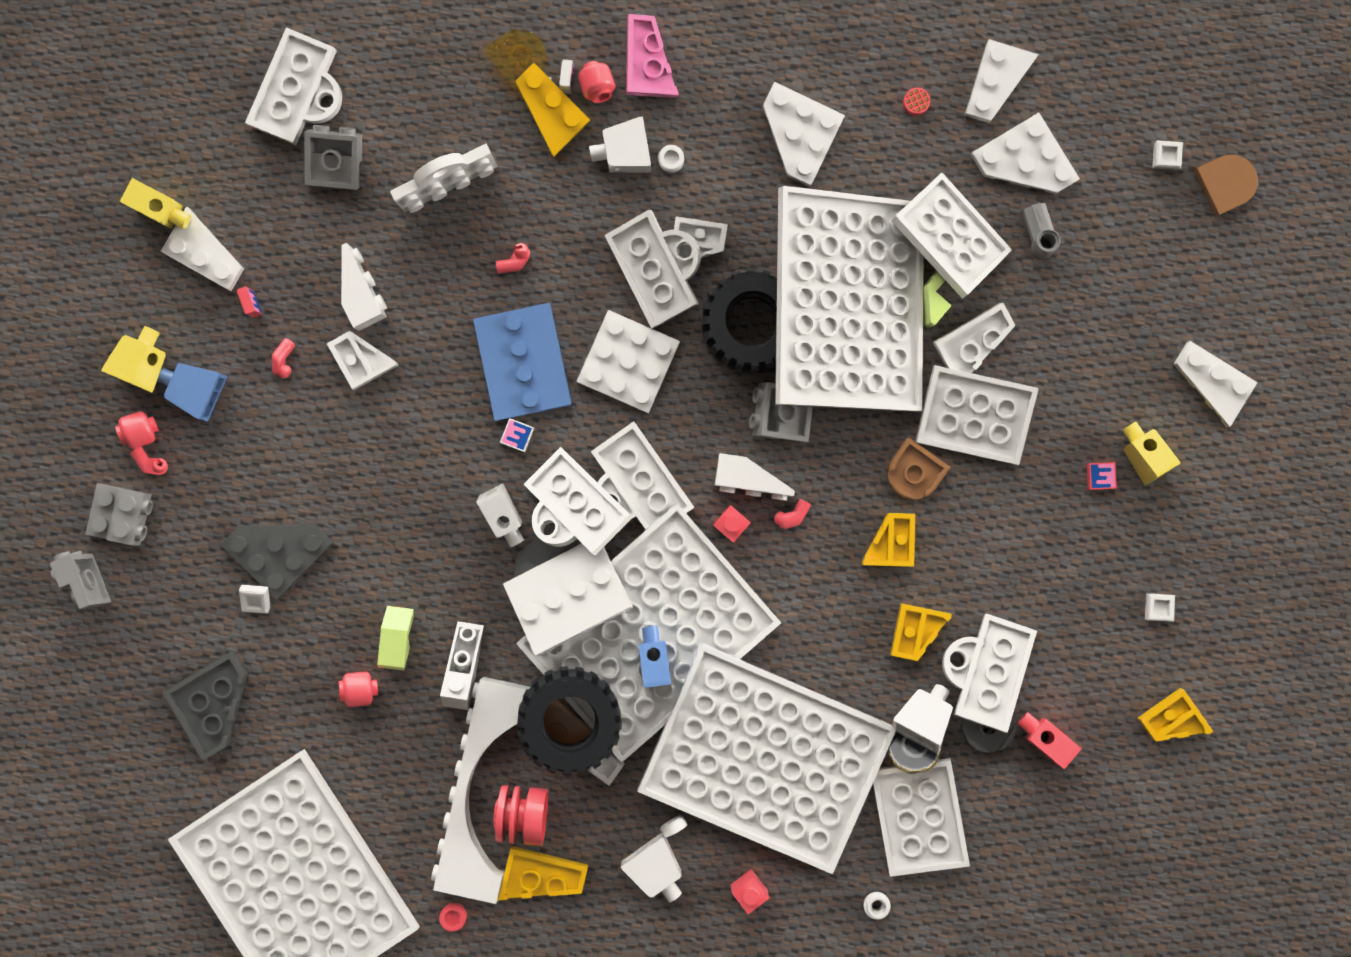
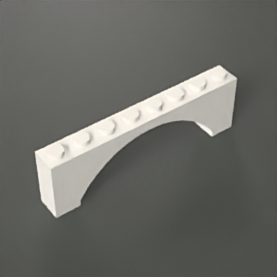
(463, 863)

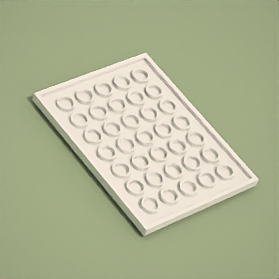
(847, 303)
(692, 597)
(766, 758)
(293, 871)

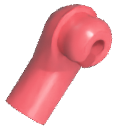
(517, 260)
(279, 357)
(148, 465)
(793, 518)

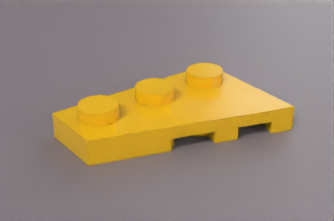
(552, 110)
(540, 874)

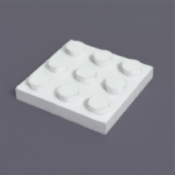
(628, 361)

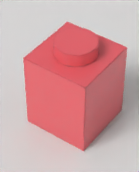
(731, 523)
(749, 891)

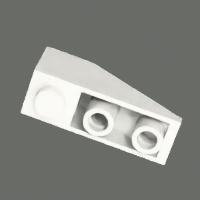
(357, 292)
(741, 473)
(462, 666)

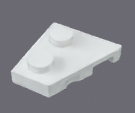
(707, 234)
(359, 359)

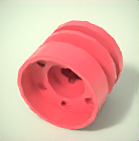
(521, 815)

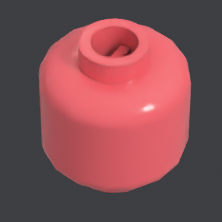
(596, 82)
(136, 430)
(357, 689)

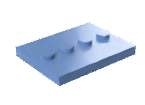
(522, 362)

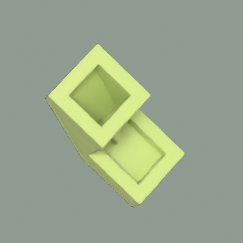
(933, 304)
(394, 638)

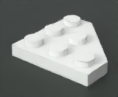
(800, 131)
(1027, 158)

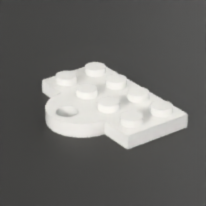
(295, 88)
(443, 175)
(655, 266)
(638, 476)
(574, 505)
(990, 671)

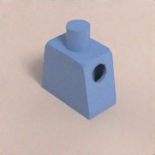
(192, 389)
(654, 672)

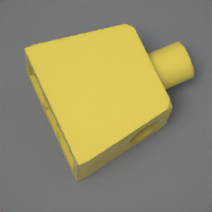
(154, 205)
(136, 360)
(1148, 453)

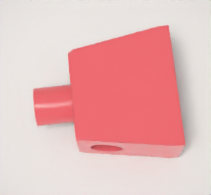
(1058, 746)

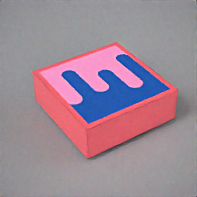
(249, 302)
(1101, 476)

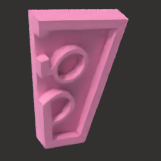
(646, 62)

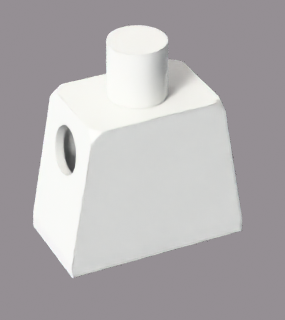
(624, 148)
(497, 504)
(925, 718)
(654, 868)

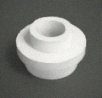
(876, 913)

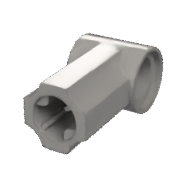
(1040, 227)

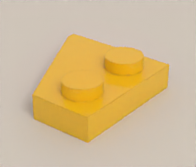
(893, 542)
(915, 630)
(1174, 718)

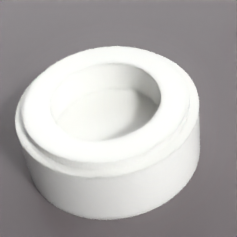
(671, 158)
(673, 826)

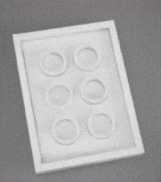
(951, 235)
(976, 414)
(566, 597)
(920, 820)

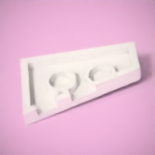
(996, 78)
(203, 253)
(974, 340)
(1215, 380)

